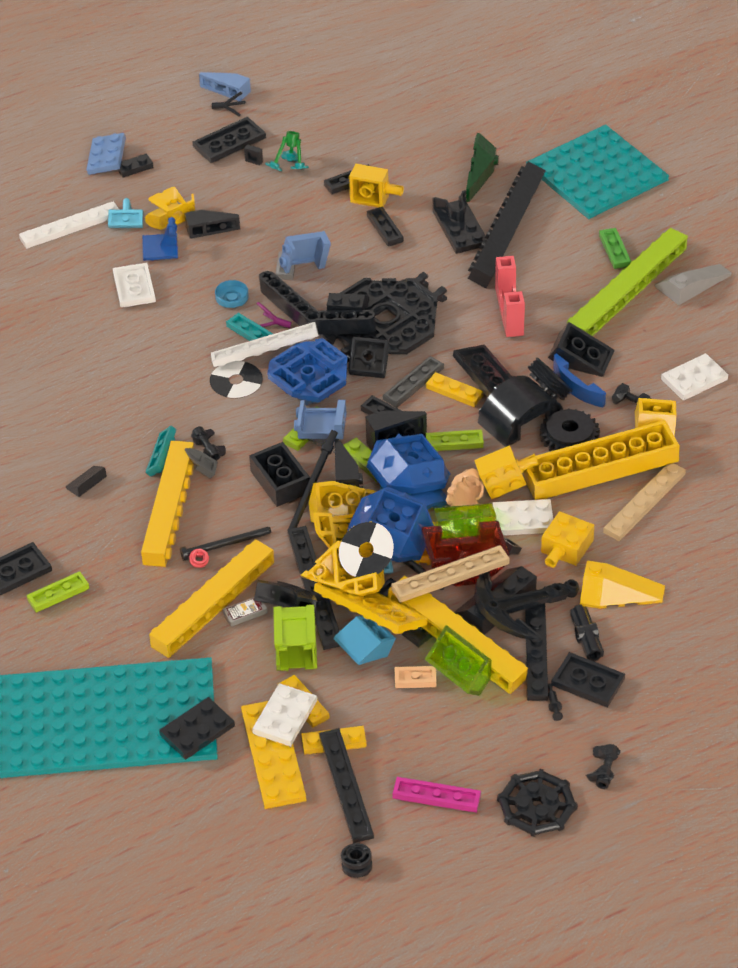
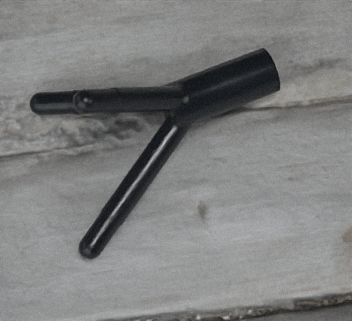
(221, 105)

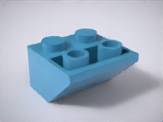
(365, 640)

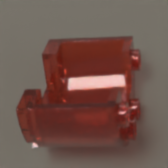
(452, 549)

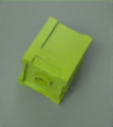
(295, 637)

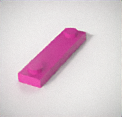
(436, 794)

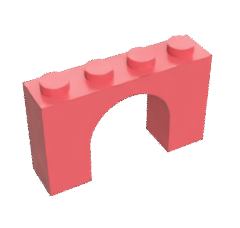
(510, 302)

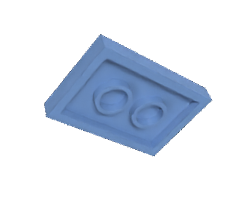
(106, 153)

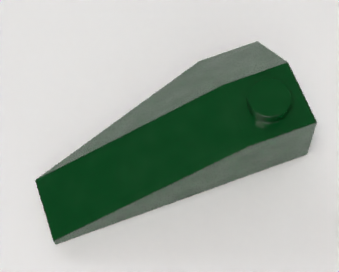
(482, 165)

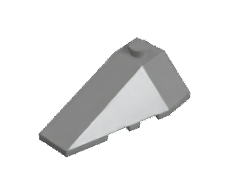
(691, 283)

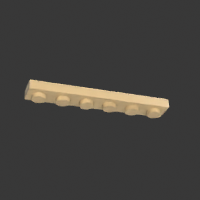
(644, 501)
(450, 573)

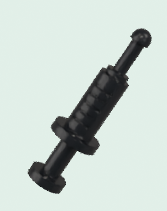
(554, 706)

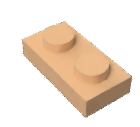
(415, 677)

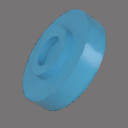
(231, 294)

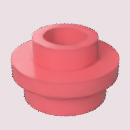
(199, 553)

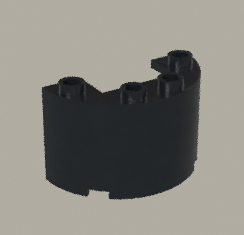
(514, 405)

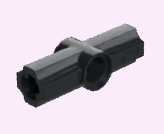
(586, 632)

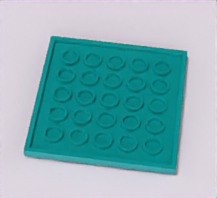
(598, 171)

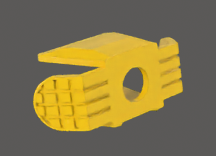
(168, 208)

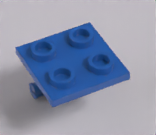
(161, 245)

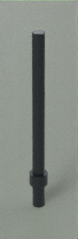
(326, 449)

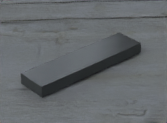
(413, 381)

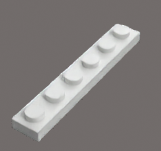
(67, 225)
(264, 344)

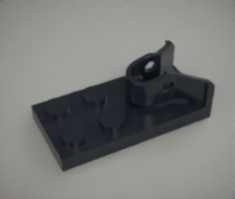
(458, 223)

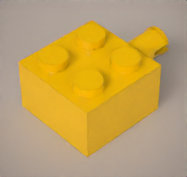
(371, 186)
(503, 472)
(566, 539)

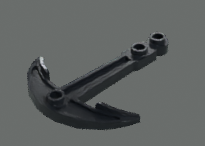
(498, 609)

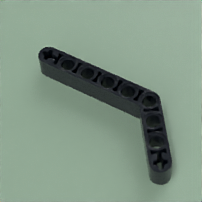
(302, 313)

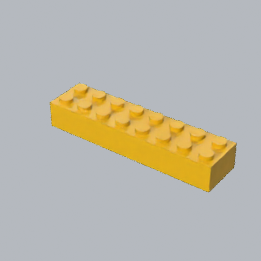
(602, 460)

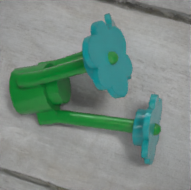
(292, 139)

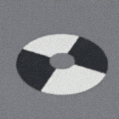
(251, 379)
(354, 538)

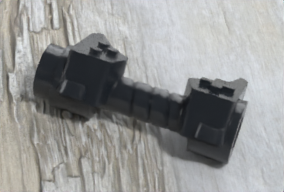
(623, 392)
(201, 437)
(603, 774)

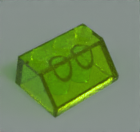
(463, 520)
(460, 661)

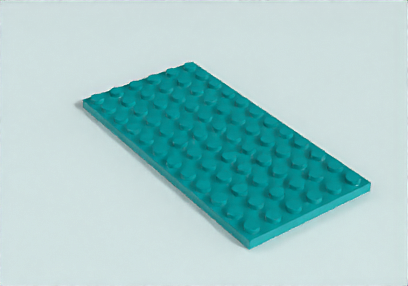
(98, 716)

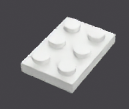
(134, 285)
(694, 377)
(524, 516)
(284, 714)

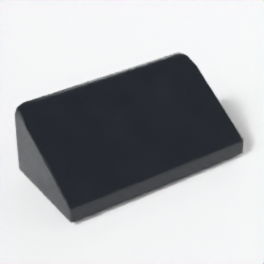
(87, 480)

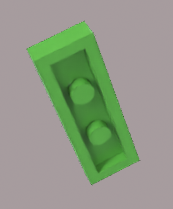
(614, 248)

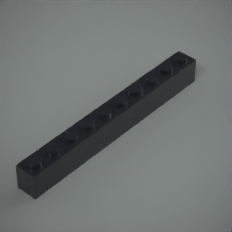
(506, 224)

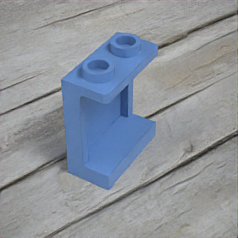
(305, 249)
(318, 422)

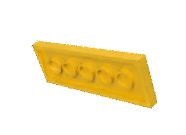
(376, 608)
(274, 764)

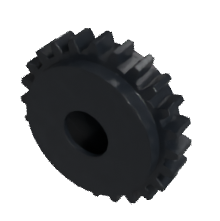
(568, 429)

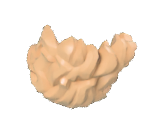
(465, 489)

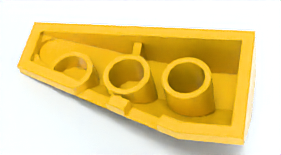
(336, 499)
(613, 586)

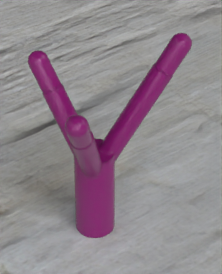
(276, 321)

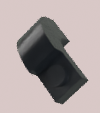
(283, 594)

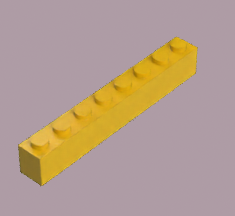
(168, 505)
(211, 598)
(505, 669)

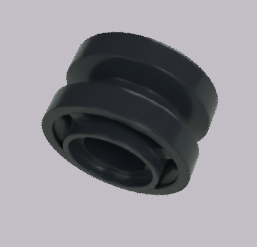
(356, 860)

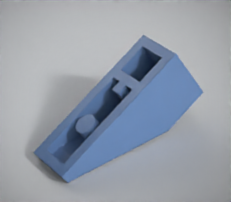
(225, 84)

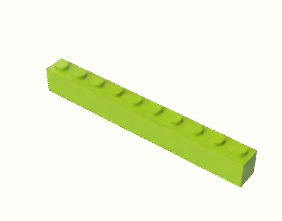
(630, 282)

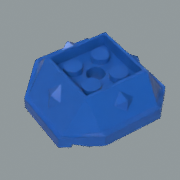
(309, 370)
(408, 464)
(400, 516)

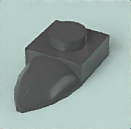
(204, 463)

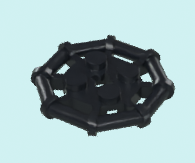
(537, 792)

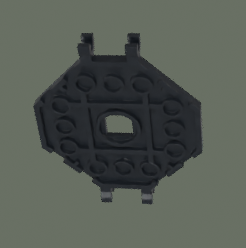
(410, 304)

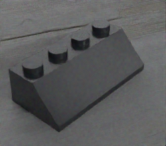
(508, 583)

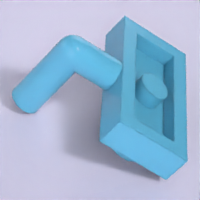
(126, 217)

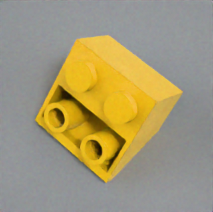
(655, 410)

